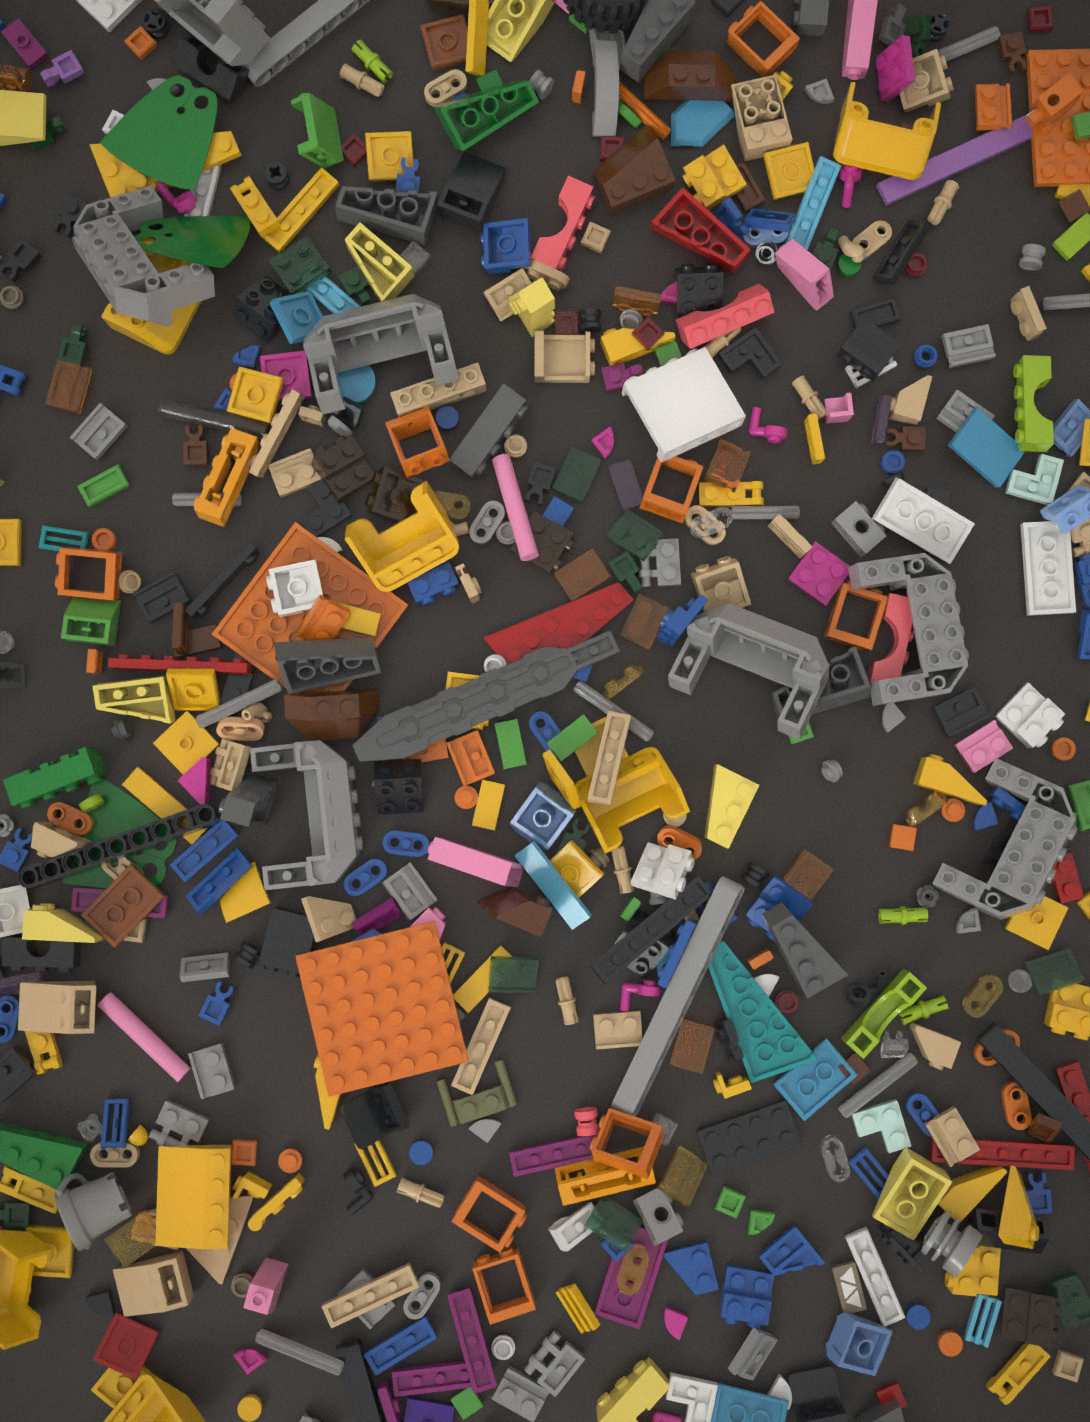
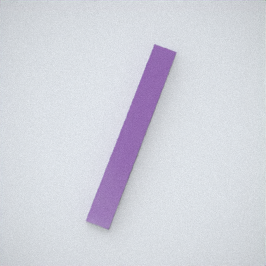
(957, 160)

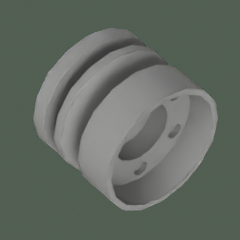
(951, 1243)

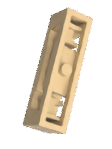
(428, 394)

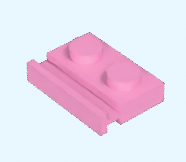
(983, 746)

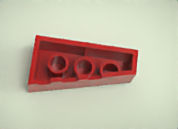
(698, 230)

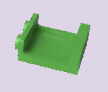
(322, 129)

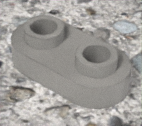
(487, 523)
(423, 1294)

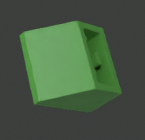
(91, 621)

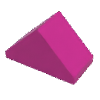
(197, 780)

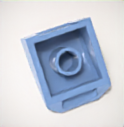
(542, 816)
(858, 1343)

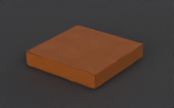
(445, 41)

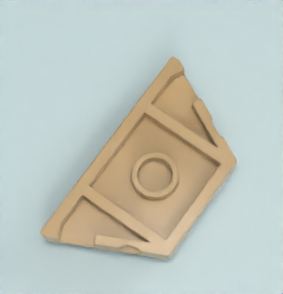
(219, 1260)

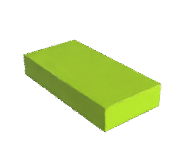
(1074, 238)

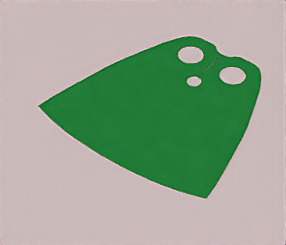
(162, 141)
(198, 239)
(115, 816)

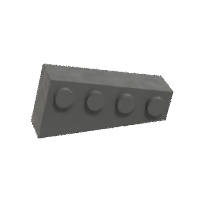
(654, 33)
(325, 662)
(805, 957)

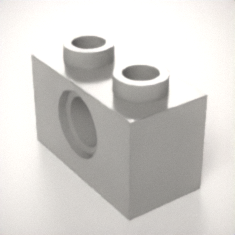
(860, 542)
(658, 1230)

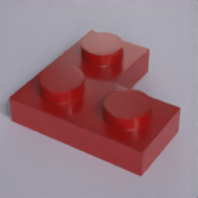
(1066, 880)

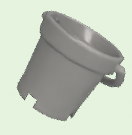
(91, 1207)

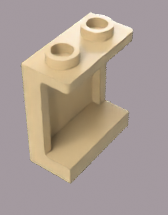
(563, 358)

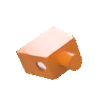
(1055, 101)

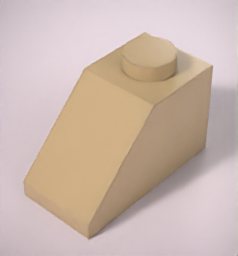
(910, 402)
(935, 1047)

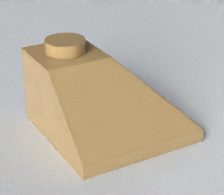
(54, 841)

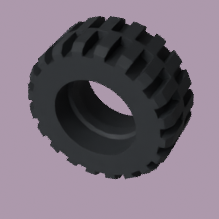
(606, 14)

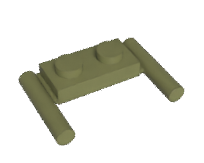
(480, 1103)

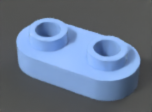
(764, 235)

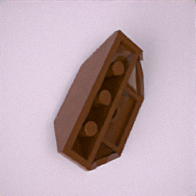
(689, 77)
(331, 713)

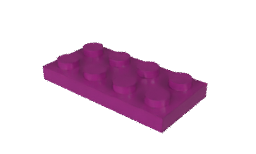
(630, 1308)

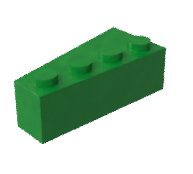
(483, 112)
(55, 777)
(40, 1154)

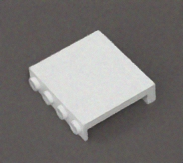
(684, 403)

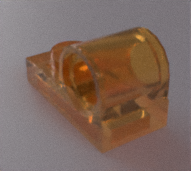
(15, 78)

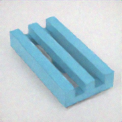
(985, 1340)

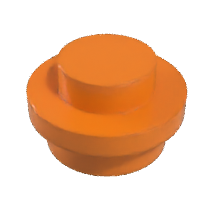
(466, 797)
(953, 810)
(290, 1160)

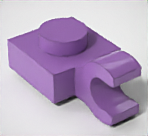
(65, 68)

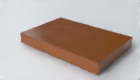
(123, 905)

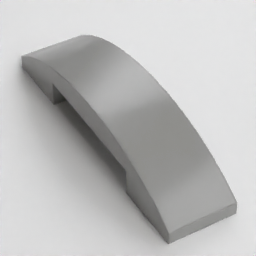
(606, 88)

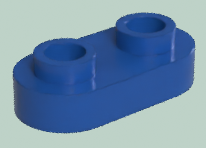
(547, 732)
(406, 843)
(365, 876)
(9, 1019)
(923, 1113)

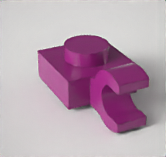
(616, 375)

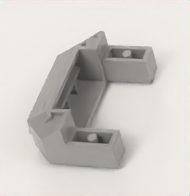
(221, 26)
(123, 268)
(374, 336)
(934, 623)
(758, 647)
(330, 812)
(1029, 854)

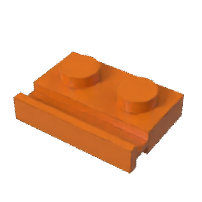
(993, 107)
(323, 620)
(470, 758)

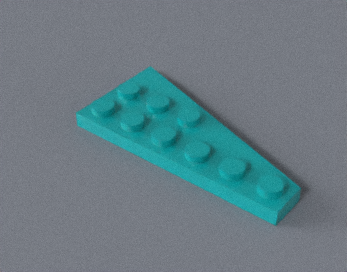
(763, 1032)

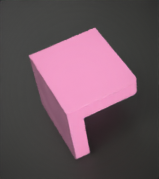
(838, 409)

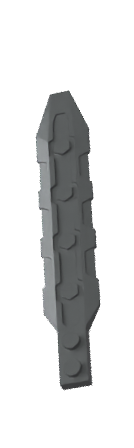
(480, 699)

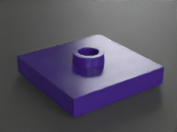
(428, 1410)

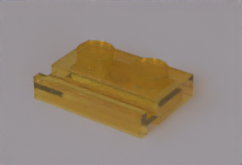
(682, 1176)
(133, 1239)

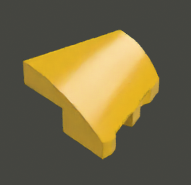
(245, 895)

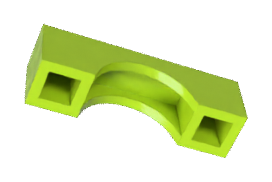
(1033, 430)
(870, 1025)

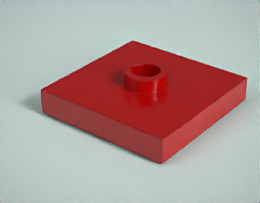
(125, 1346)

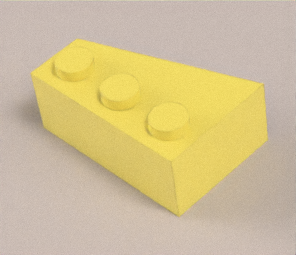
(381, 266)
(534, 306)
(137, 697)
(728, 805)
(633, 1393)

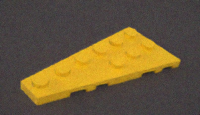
(123, 179)

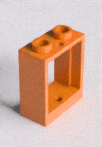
(775, 26)
(401, 429)
(666, 507)
(113, 570)
(849, 639)
(653, 1131)
(469, 1199)
(510, 1308)

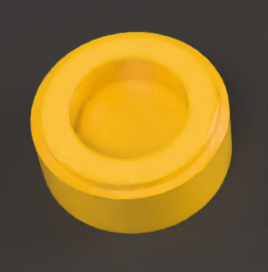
(250, 1407)

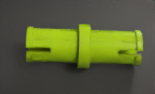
(372, 61)
(903, 915)
(923, 1009)

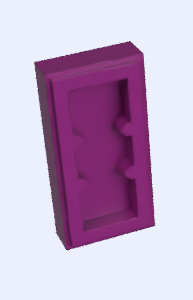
(24, 43)
(378, 917)
(390, 1404)

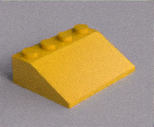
(193, 1196)

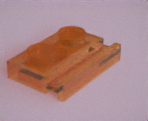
(643, 301)
(68, 386)
(727, 465)
(582, 575)
(644, 621)
(808, 874)
(691, 1046)

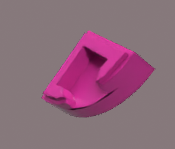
(669, 295)
(604, 442)
(675, 1321)
(250, 1358)

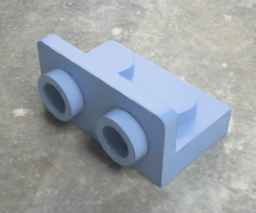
(1069, 509)

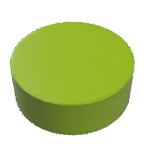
(91, 803)

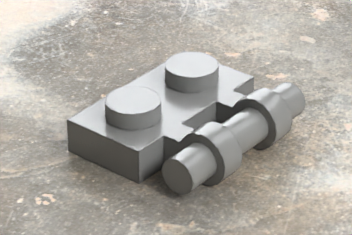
(667, 565)
(180, 1120)
(560, 1368)

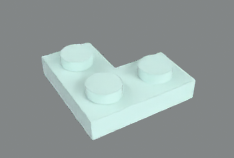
(1041, 485)
(884, 1118)

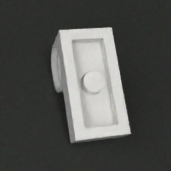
(571, 1229)

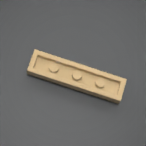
(280, 426)
(609, 758)
(481, 1045)
(370, 1295)

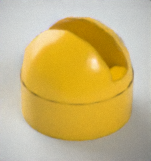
(139, 1136)

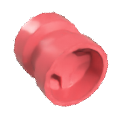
(587, 1121)

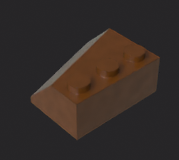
(634, 172)
(518, 909)

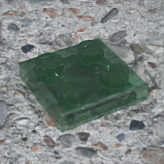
(300, 265)

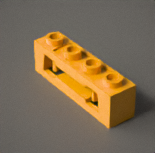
(209, 504)
(599, 1179)

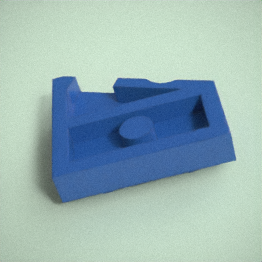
(789, 1253)
(694, 1266)

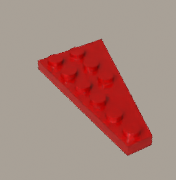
(561, 626)

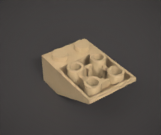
(760, 117)
(57, 1007)
(154, 1285)

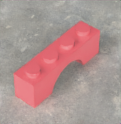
(574, 200)
(746, 308)
(898, 616)

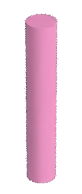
(515, 507)
(144, 1037)

